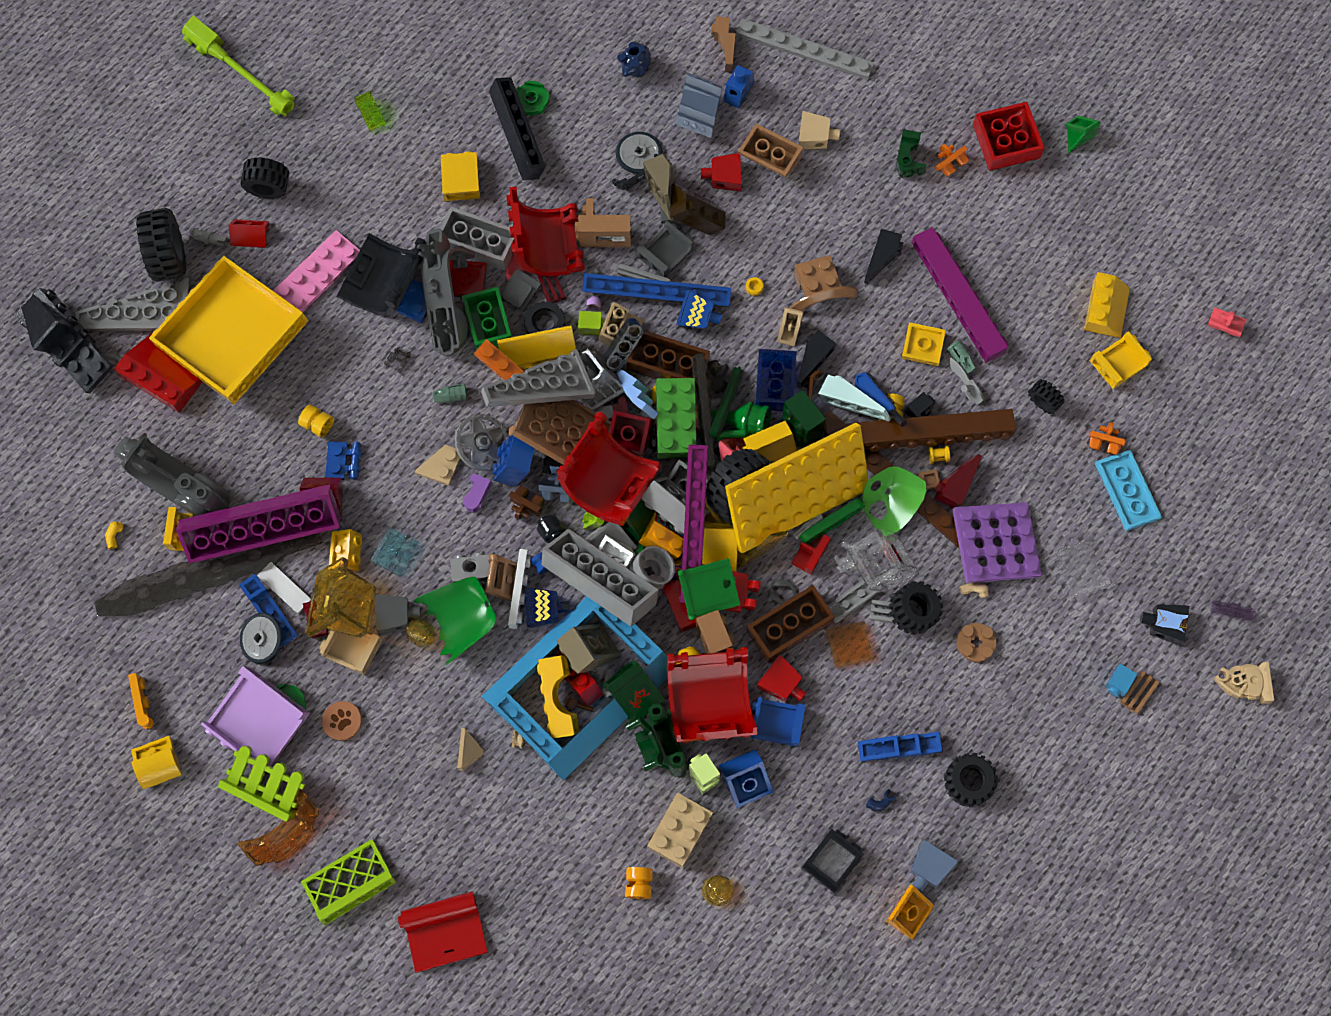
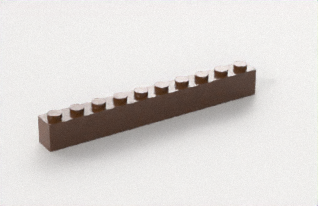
(934, 430)

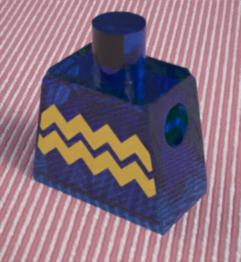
(543, 607)

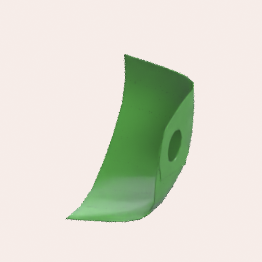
(902, 501)

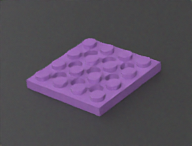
(970, 553)

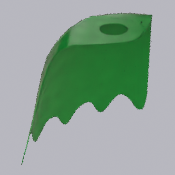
(460, 614)

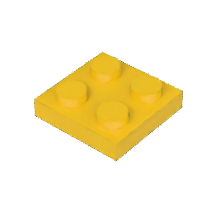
(923, 344)

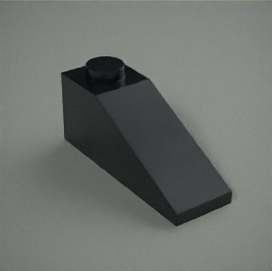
(885, 251)
(816, 352)

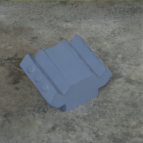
(699, 105)

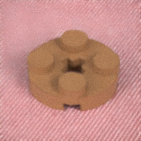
(968, 634)

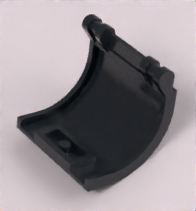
(380, 276)

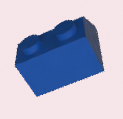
(746, 778)

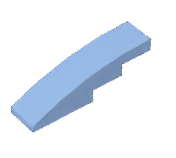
(636, 392)

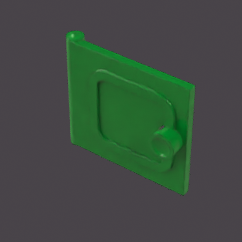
(708, 588)

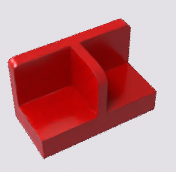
(810, 554)

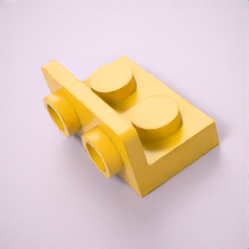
(171, 538)
(348, 545)

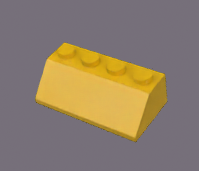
(538, 347)

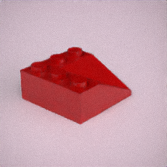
(1008, 136)

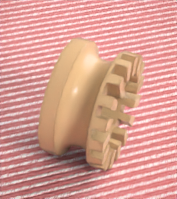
(518, 740)

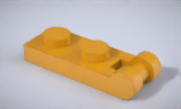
(140, 701)

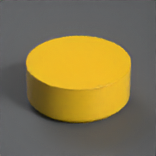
(754, 286)

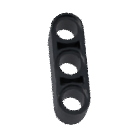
(623, 353)

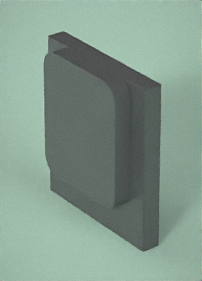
(520, 290)

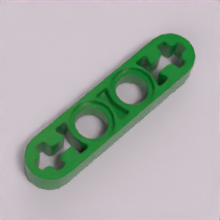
(832, 521)

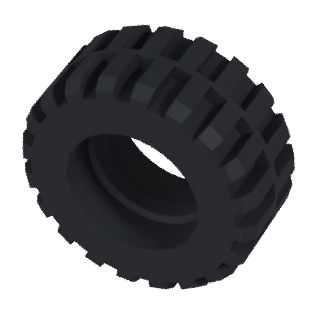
(161, 244)
(729, 470)

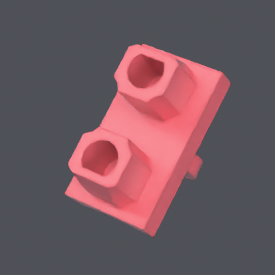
(1227, 322)

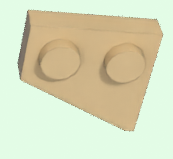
(441, 465)

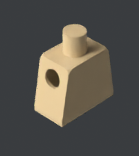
(816, 131)

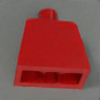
(724, 172)
(782, 681)

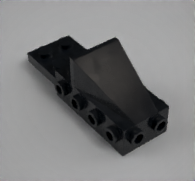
(61, 336)

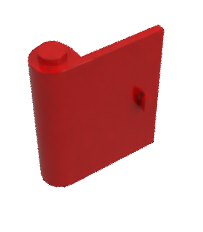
(442, 928)

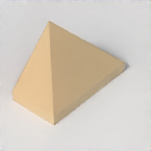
(468, 751)

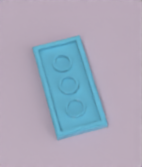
(1128, 490)

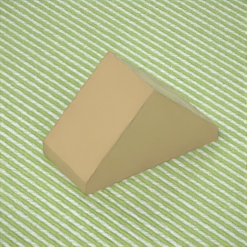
(790, 326)

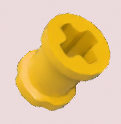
(939, 454)

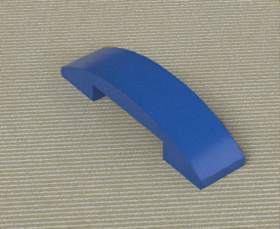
(265, 603)

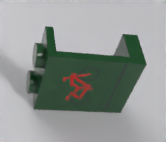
(633, 690)

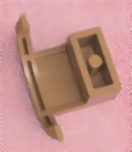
(819, 283)

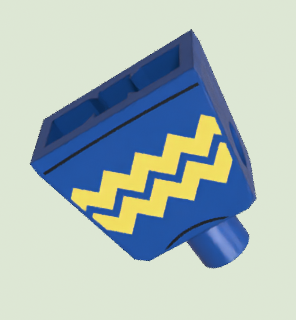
(697, 312)

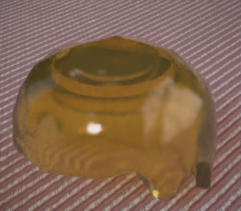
(717, 890)

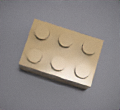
(679, 830)

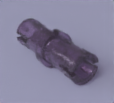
(1232, 610)

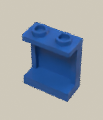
(778, 721)

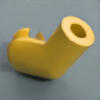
(110, 534)

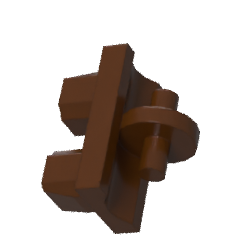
(519, 498)

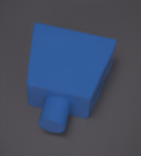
(741, 82)

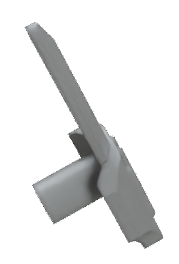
(970, 388)

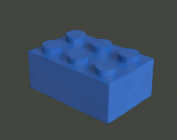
(513, 461)

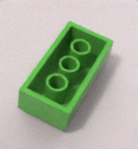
(675, 416)

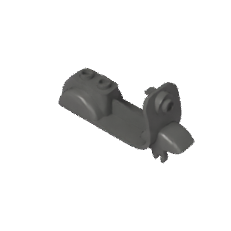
(445, 317)
(171, 477)

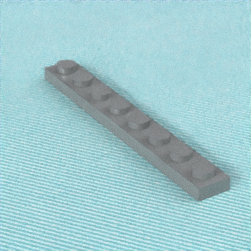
(804, 48)

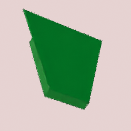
(1080, 131)

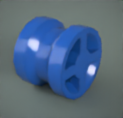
(536, 561)

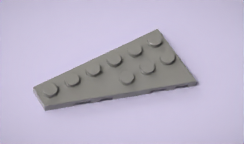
(137, 312)
(546, 382)

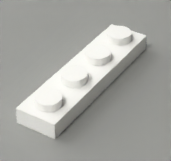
(519, 597)

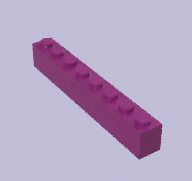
(959, 294)

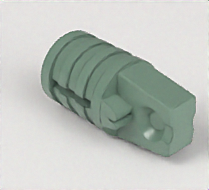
(962, 356)
(451, 393)

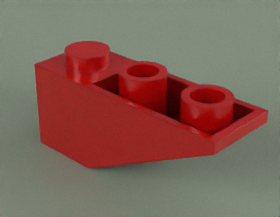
(583, 685)

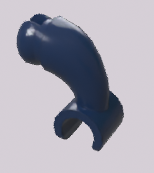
(880, 805)

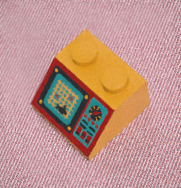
(663, 535)

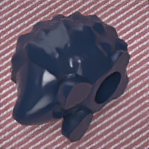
(635, 60)

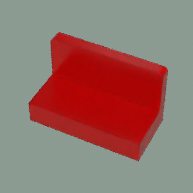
(248, 233)

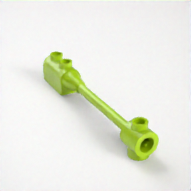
(210, 43)

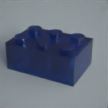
(775, 378)

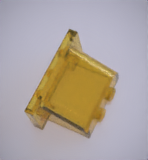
(341, 601)

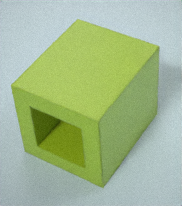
(590, 323)

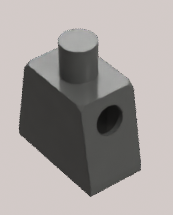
(394, 613)

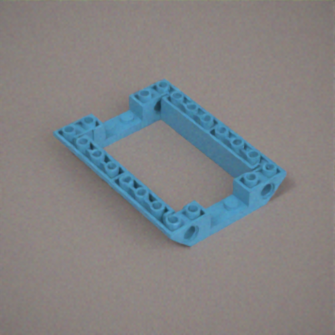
(566, 760)

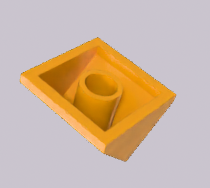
(910, 912)

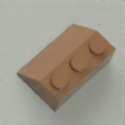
(771, 150)

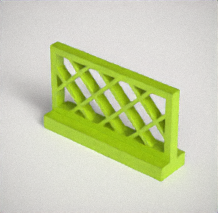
(359, 894)

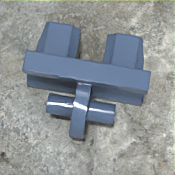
(550, 486)

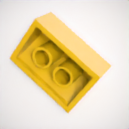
(1107, 305)

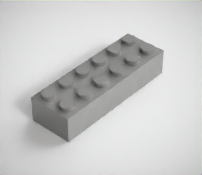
(599, 577)

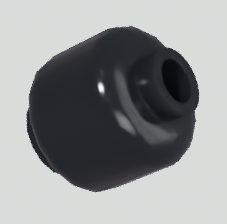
(550, 528)

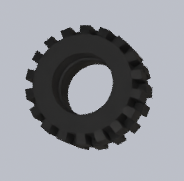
(264, 178)
(925, 598)
(959, 792)

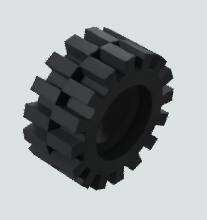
(1046, 396)

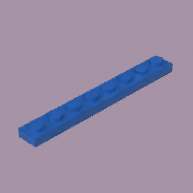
(653, 289)

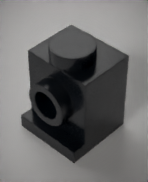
(920, 406)

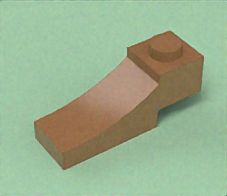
(725, 39)

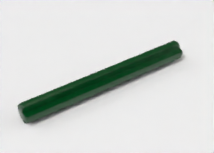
(726, 402)

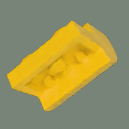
(155, 762)

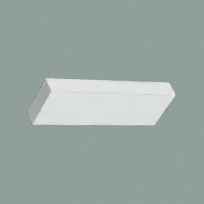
(284, 588)

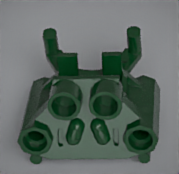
(659, 743)

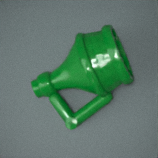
(746, 420)

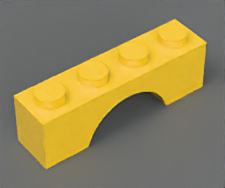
(561, 721)

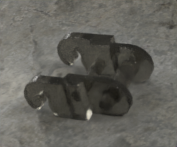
(393, 356)

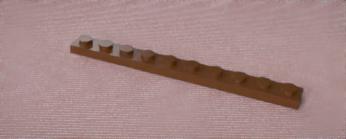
(928, 509)

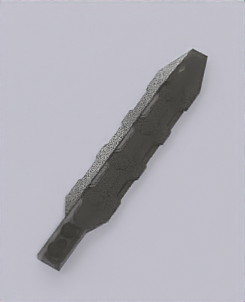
(185, 579)

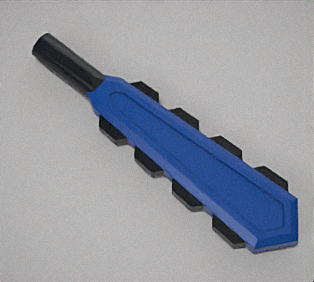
(866, 384)

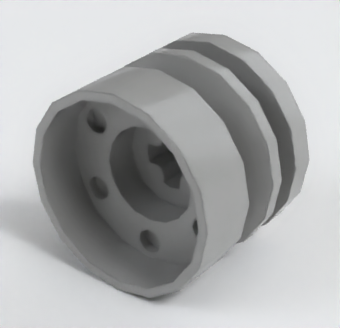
(653, 566)

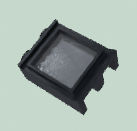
(833, 860)

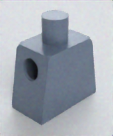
(930, 866)

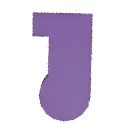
(477, 494)

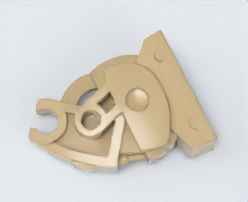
(1251, 682)

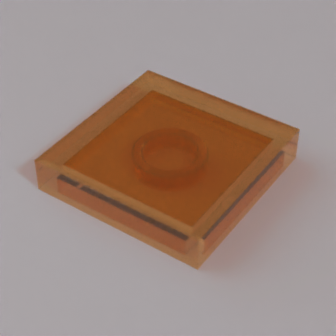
(849, 644)

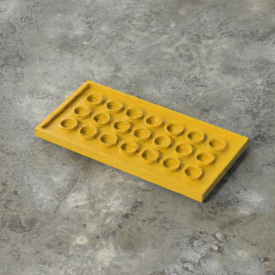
(798, 487)

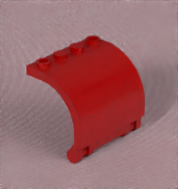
(544, 238)
(605, 475)
(709, 696)

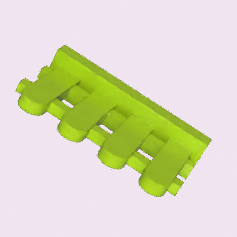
(250, 793)

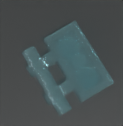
(389, 548)

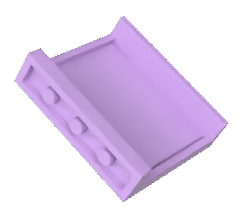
(256, 716)

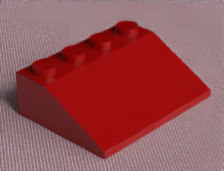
(158, 375)

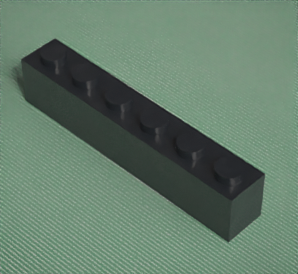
(517, 128)

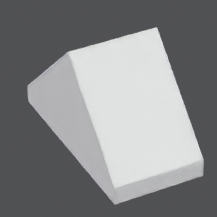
(617, 551)

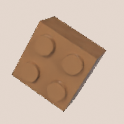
(714, 633)

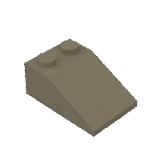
(659, 181)
(588, 647)

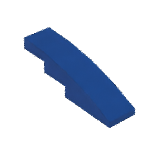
(900, 746)

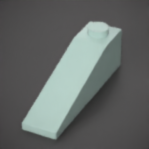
(842, 394)

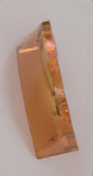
(286, 837)

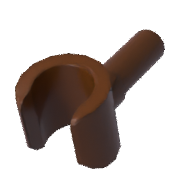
(572, 703)

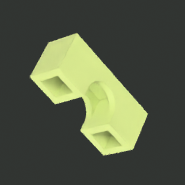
(703, 773)

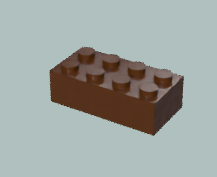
(663, 357)
(790, 623)

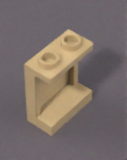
(350, 651)

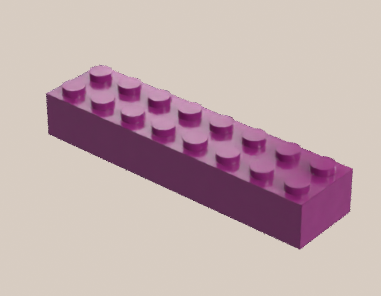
(259, 524)

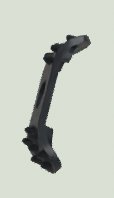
(624, 183)

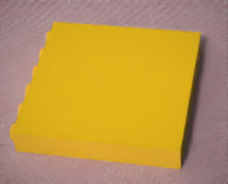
(229, 329)

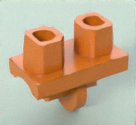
(946, 165)
(1114, 443)

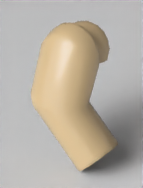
(980, 588)

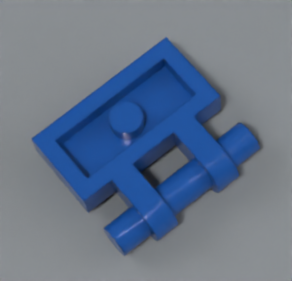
(337, 460)

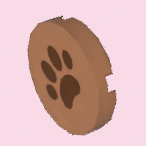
(341, 721)

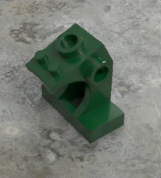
(904, 164)

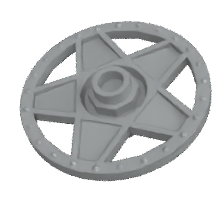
(480, 441)

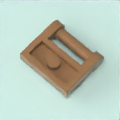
(505, 579)

